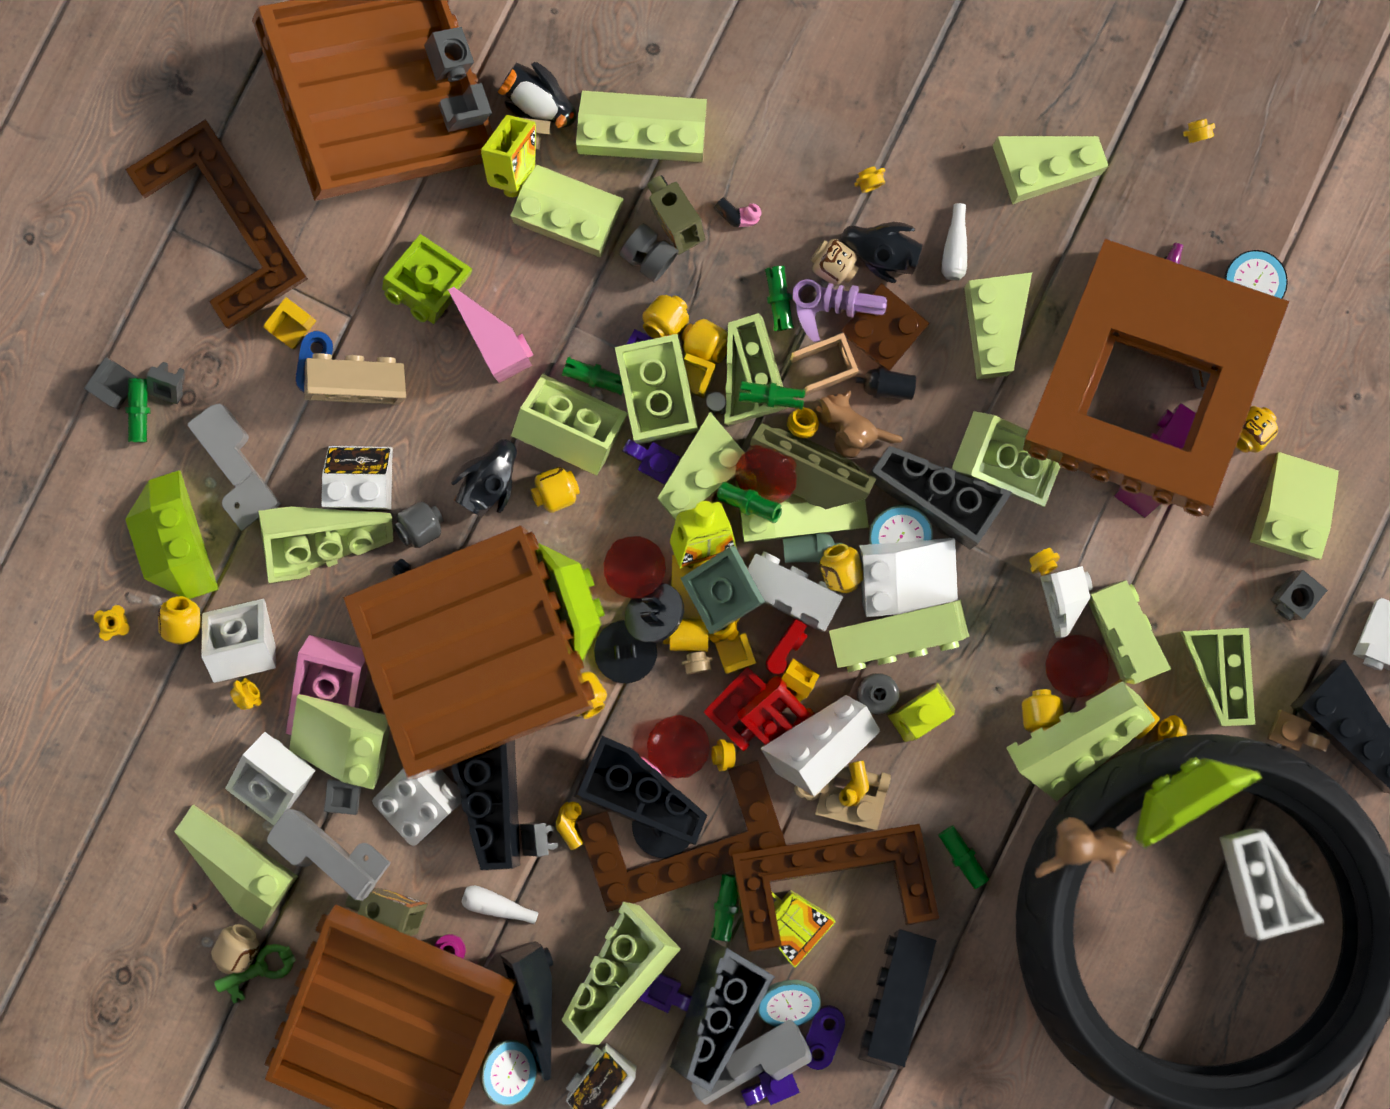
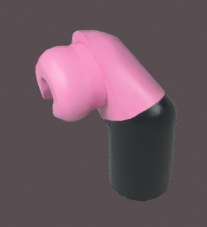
(738, 216)

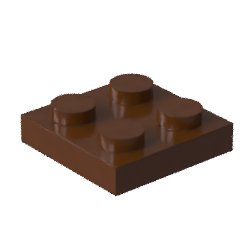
(888, 335)

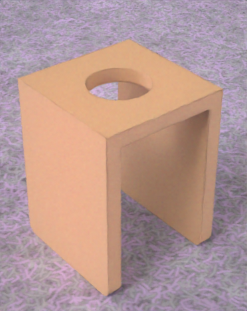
(839, 340)

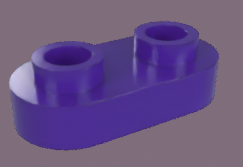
(824, 1038)

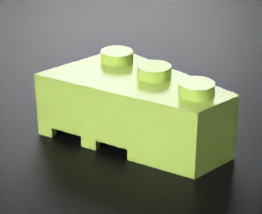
(752, 361)
(702, 469)

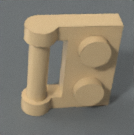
(866, 812)

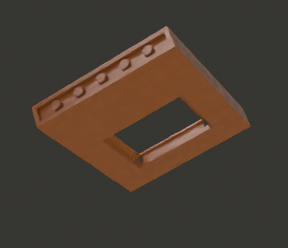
(1176, 317)

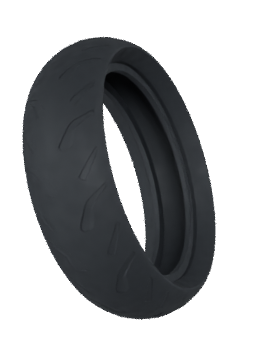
(1324, 1045)

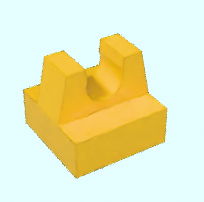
(800, 679)

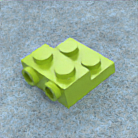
(423, 279)

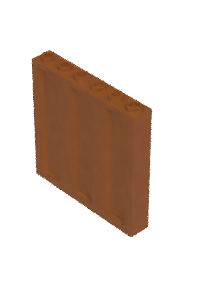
(365, 91)
(469, 652)
(385, 1020)

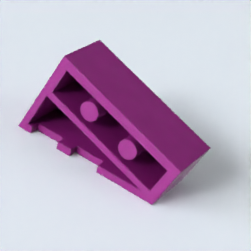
(1172, 431)

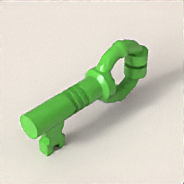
(259, 968)

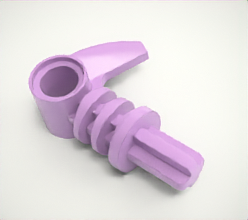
(833, 298)

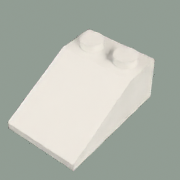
(908, 576)

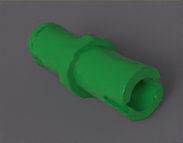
(779, 298)
(593, 375)
(772, 395)
(137, 410)
(749, 502)
(963, 857)
(725, 909)

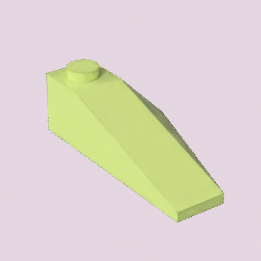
(802, 519)
(311, 537)
(240, 871)

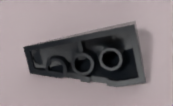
(629, 787)
(533, 999)

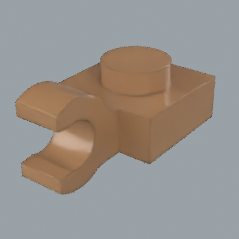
(1293, 732)

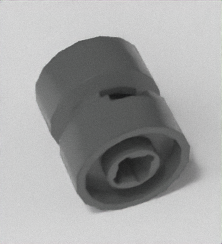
(648, 252)

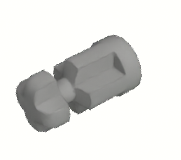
(716, 403)

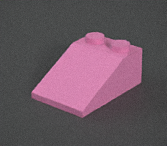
(497, 342)
(328, 673)

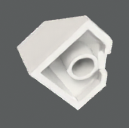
(1066, 597)

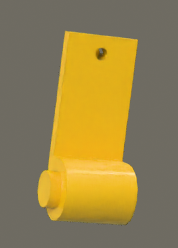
(692, 632)

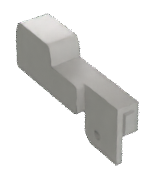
(222, 439)
(304, 842)
(775, 1052)

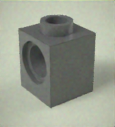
(452, 42)
(1311, 592)

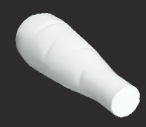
(955, 250)
(490, 903)

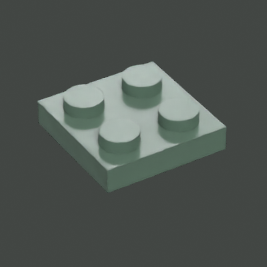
(722, 590)

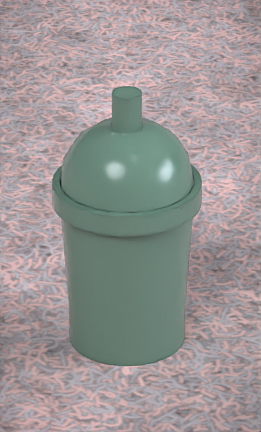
(806, 547)

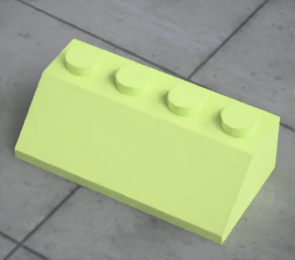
(641, 126)

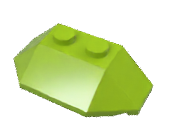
(170, 539)
(577, 603)
(1187, 796)

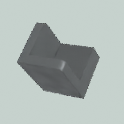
(466, 110)
(110, 383)

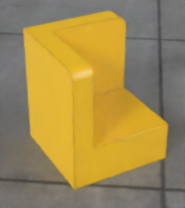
(289, 323)
(699, 374)
(735, 653)

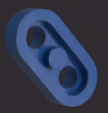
(305, 352)

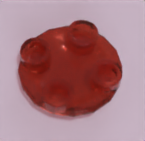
(767, 473)
(634, 567)
(1077, 666)
(678, 746)

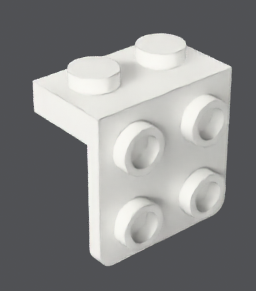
(1375, 637)
(417, 804)

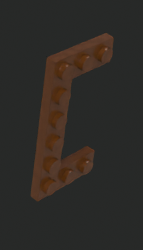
(203, 149)
(898, 845)
(690, 866)

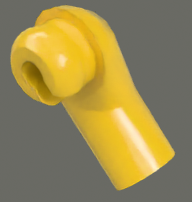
(857, 787)
(566, 824)

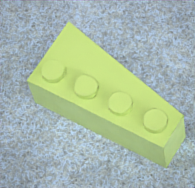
(899, 634)
(1081, 741)
(619, 975)

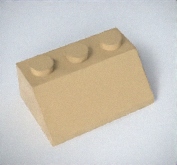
(354, 380)

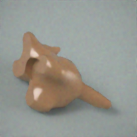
(851, 429)
(1080, 845)

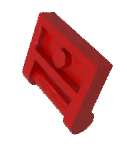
(791, 639)
(734, 698)
(765, 719)

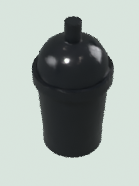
(888, 384)

